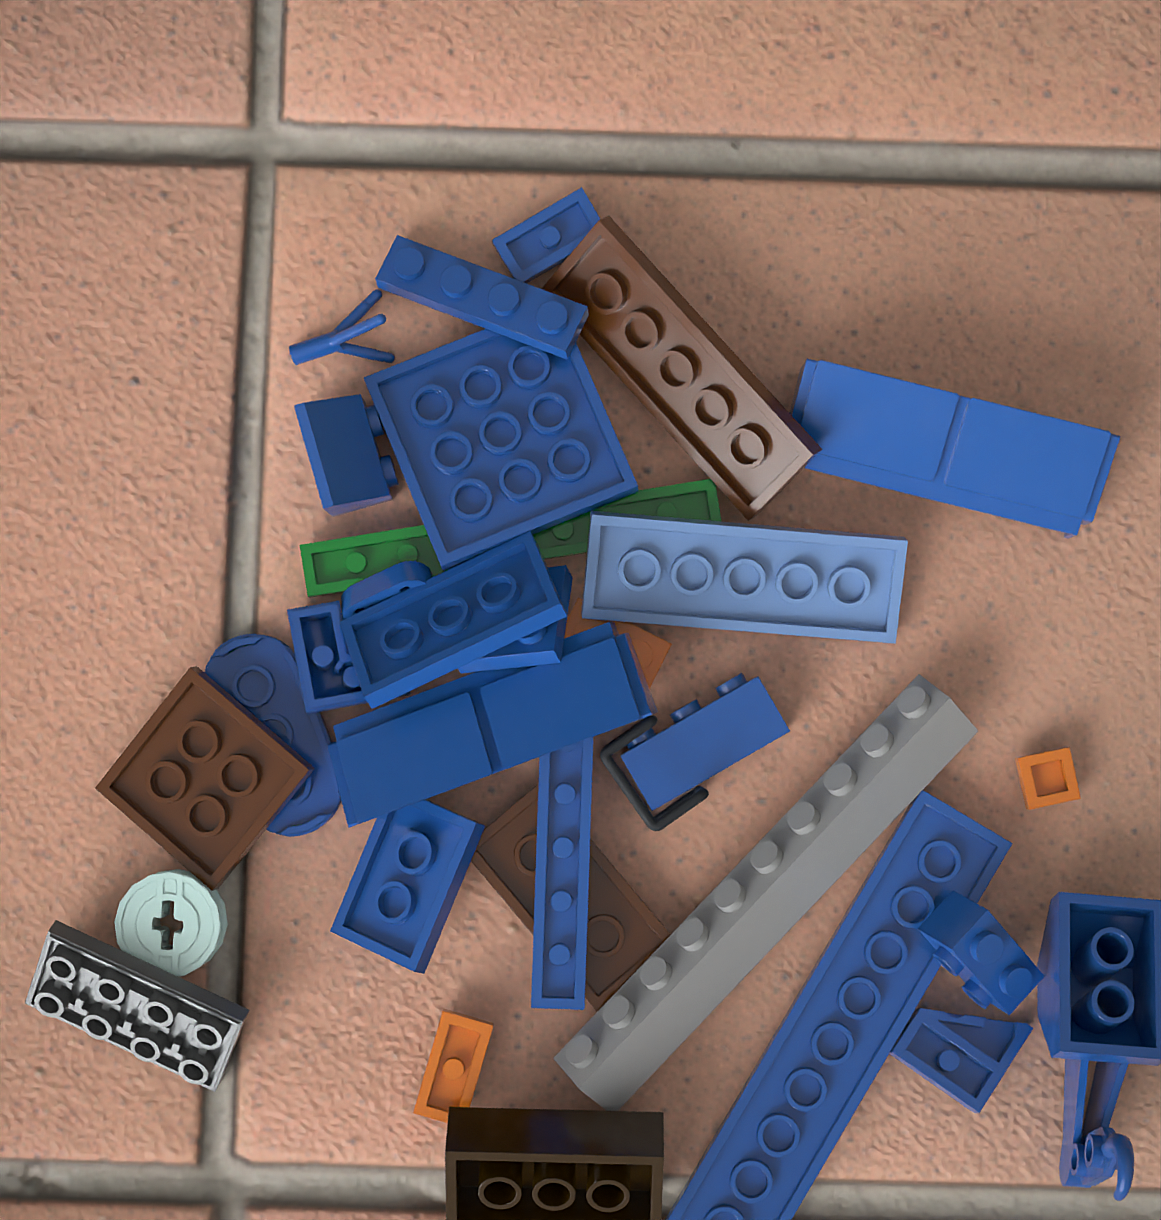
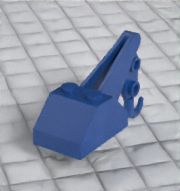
(1100, 1007)

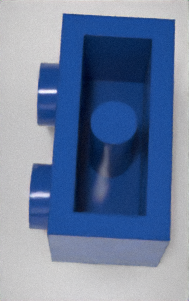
(981, 952)

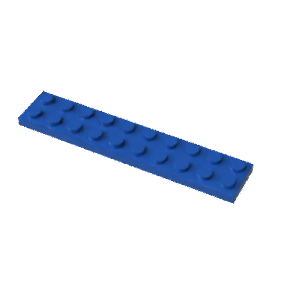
(841, 1021)

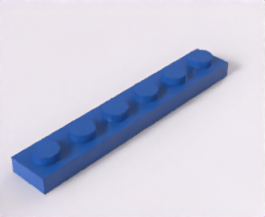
(562, 877)

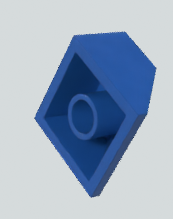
(345, 453)

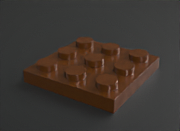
(204, 778)

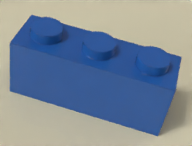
(703, 740)

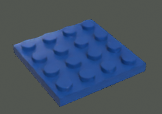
(498, 441)

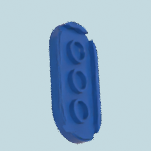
(267, 683)

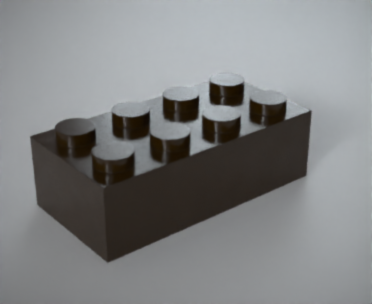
(553, 1164)

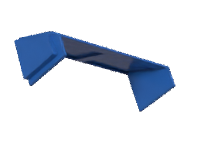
(953, 447)
(487, 724)

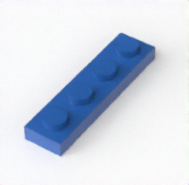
(482, 297)

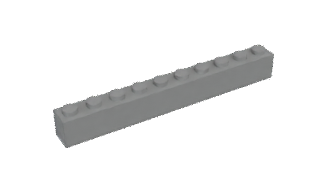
(765, 894)

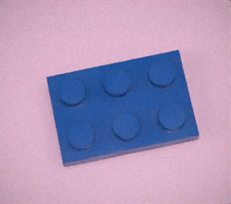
(407, 882)

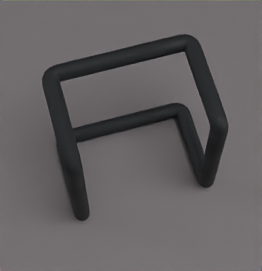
(669, 814)

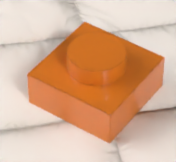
(1047, 778)

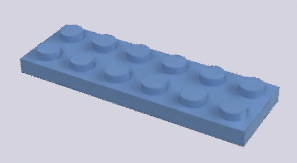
(743, 577)

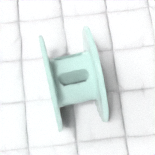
(194, 903)

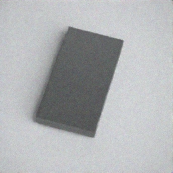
(135, 1006)

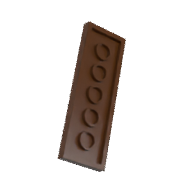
(682, 370)

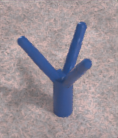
(346, 330)

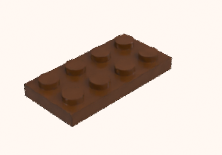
(619, 923)

